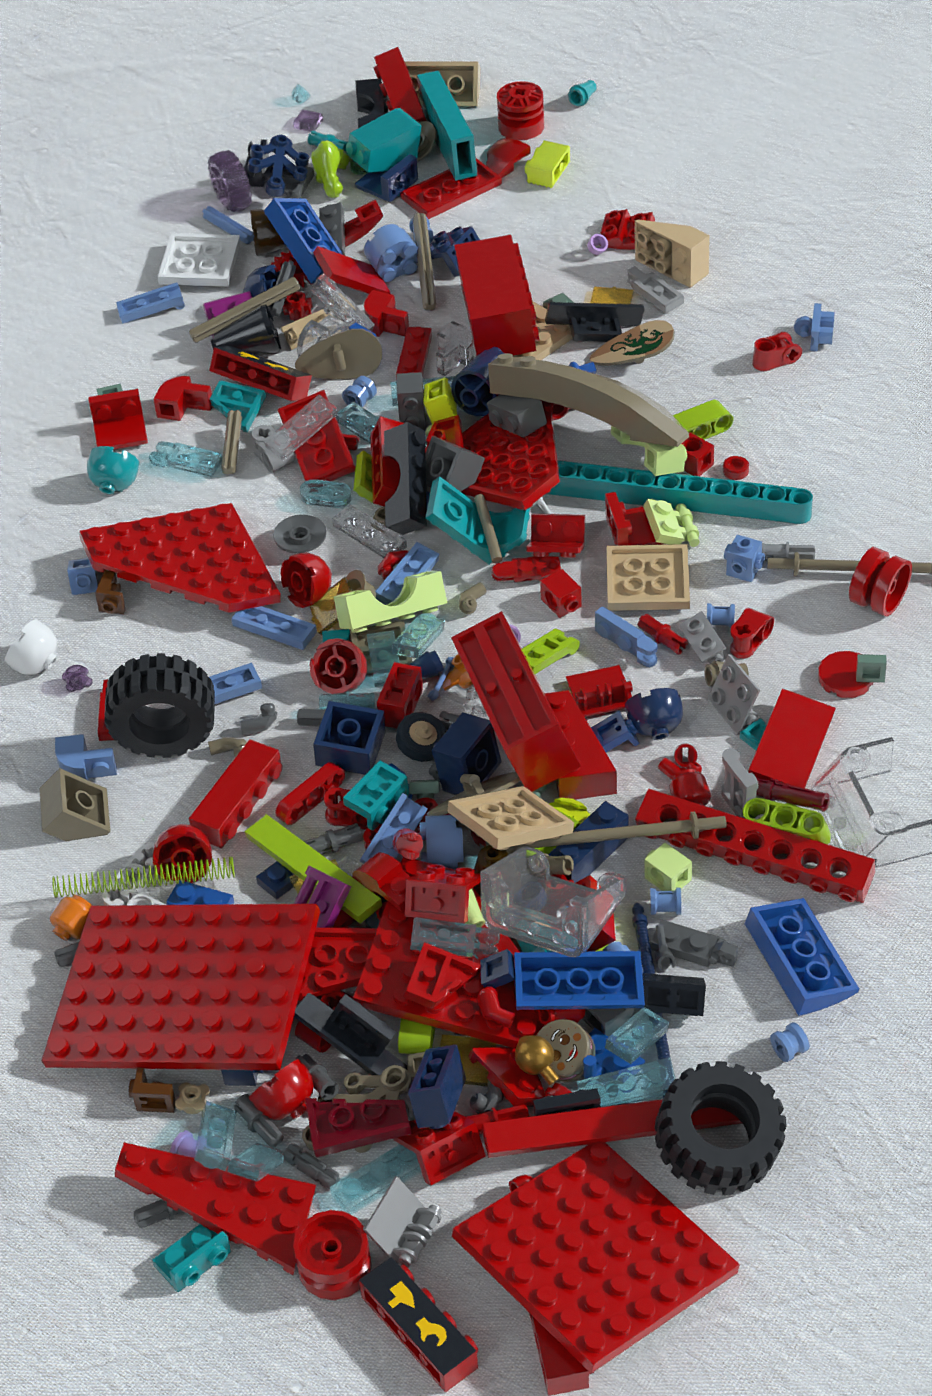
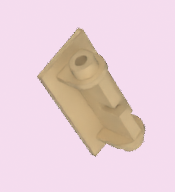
(293, 330)

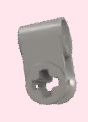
(268, 458)

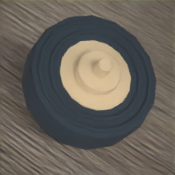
(418, 735)

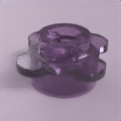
(76, 678)

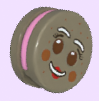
(570, 1047)

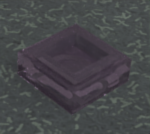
(308, 120)

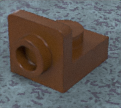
(109, 594)
(151, 1096)

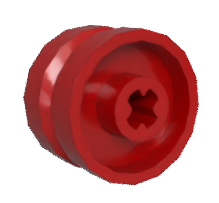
(880, 581)
(332, 1254)

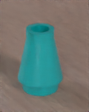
(581, 93)

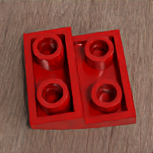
(620, 228)

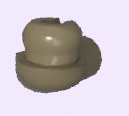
(468, 598)
(226, 744)

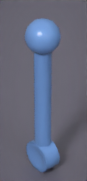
(433, 694)

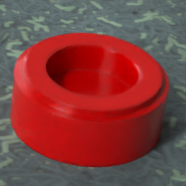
(735, 467)

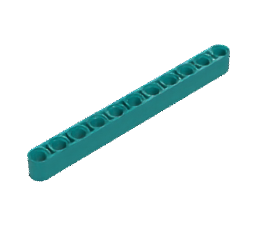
(696, 492)

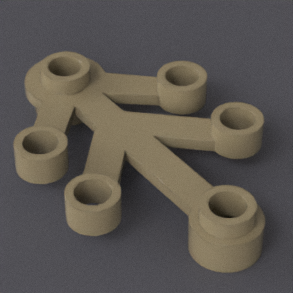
(385, 1089)

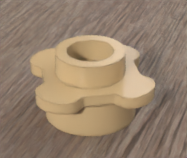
(195, 1104)

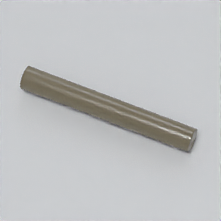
(488, 528)

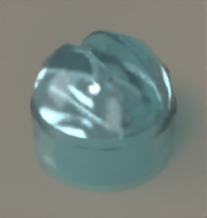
(300, 94)

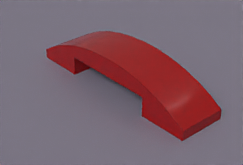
(367, 219)

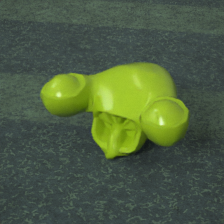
(326, 161)

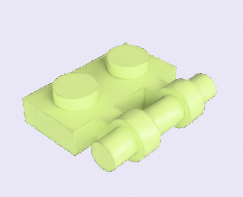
(666, 523)

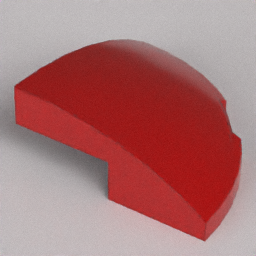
(504, 154)

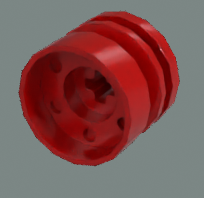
(520, 110)

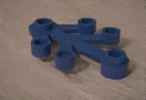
(281, 146)

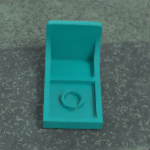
(460, 520)

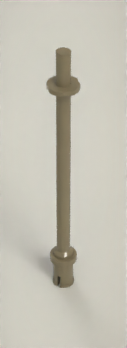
(830, 565)
(692, 825)

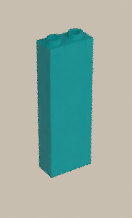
(453, 132)

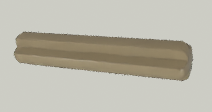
(231, 442)

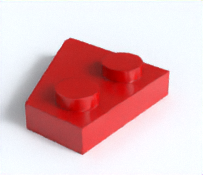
(438, 976)
(506, 1075)

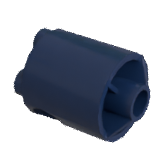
(472, 384)

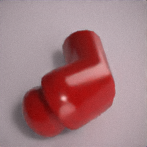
(389, 561)
(670, 769)
(491, 1009)

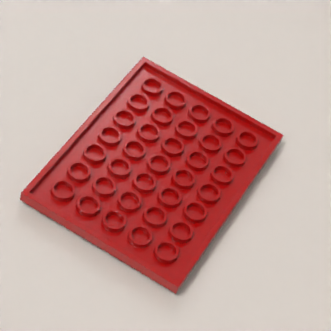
(183, 987)

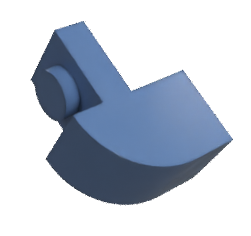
(76, 759)

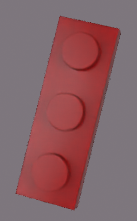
(414, 350)

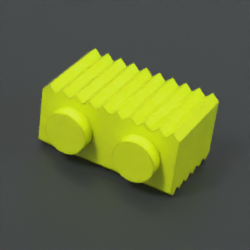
(547, 163)
(439, 400)

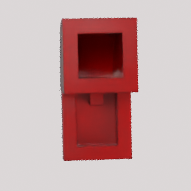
(385, 316)
(178, 395)

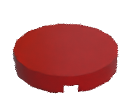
(838, 675)

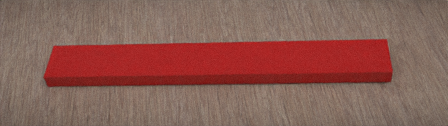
(587, 1127)

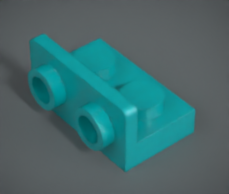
(377, 793)
(192, 1256)

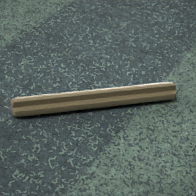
(424, 261)
(267, 297)

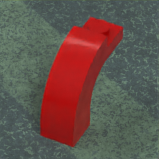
(384, 877)

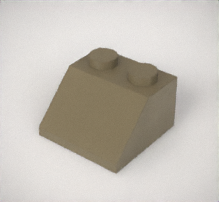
(73, 807)

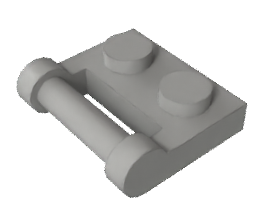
(738, 783)

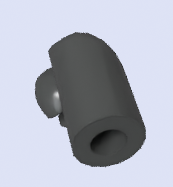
(262, 722)

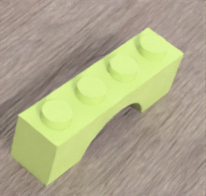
(658, 458)
(419, 592)

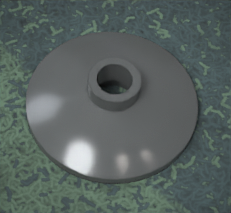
(299, 533)

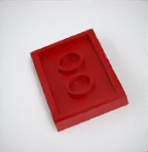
(349, 271)

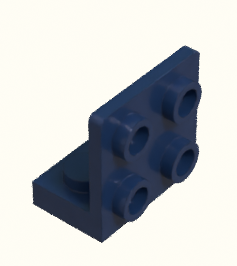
(390, 183)
(444, 245)

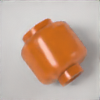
(70, 917)

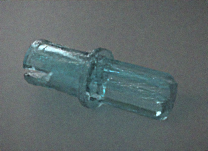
(358, 699)

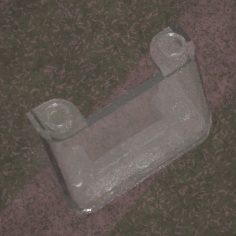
(545, 910)

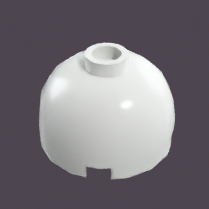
(33, 650)

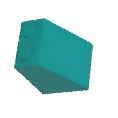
(384, 141)

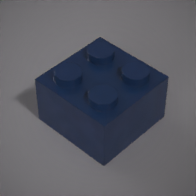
(349, 737)
(466, 749)

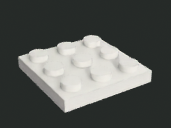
(199, 259)

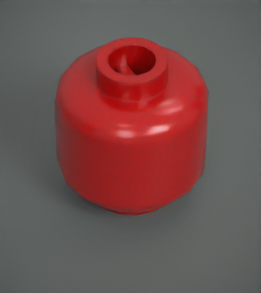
(690, 787)

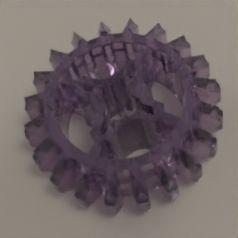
(229, 181)

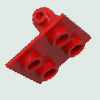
(600, 690)

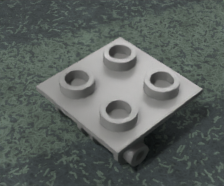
(734, 695)
(402, 1223)

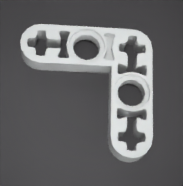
(133, 896)

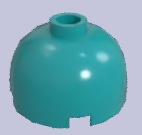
(111, 470)

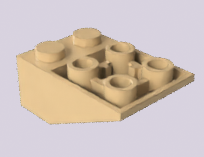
(673, 250)

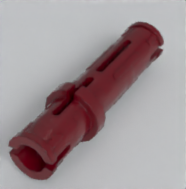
(774, 790)

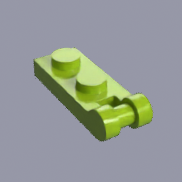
(549, 649)

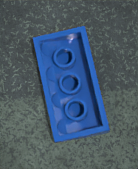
(301, 232)
(800, 955)
(578, 982)

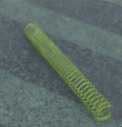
(144, 877)

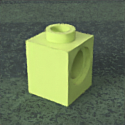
(667, 868)

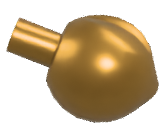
(535, 1056)

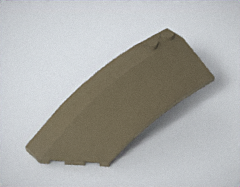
(587, 393)

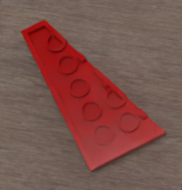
(336, 959)
(248, 1211)

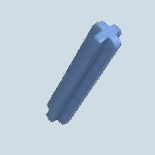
(228, 224)

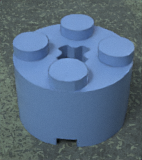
(391, 252)
(443, 841)

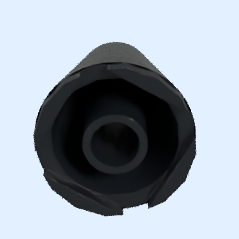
(250, 333)

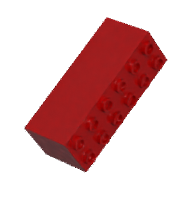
(497, 295)
(515, 702)

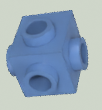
(744, 558)

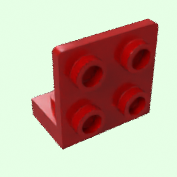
(118, 419)
(628, 525)
(557, 534)
(440, 893)
(444, 1149)

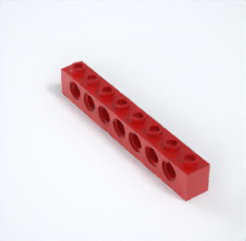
(772, 841)

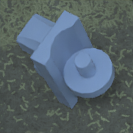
(819, 327)

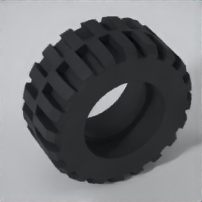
(166, 682)
(742, 1096)

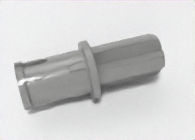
(787, 551)

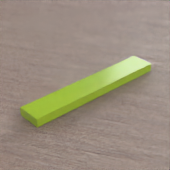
(296, 857)

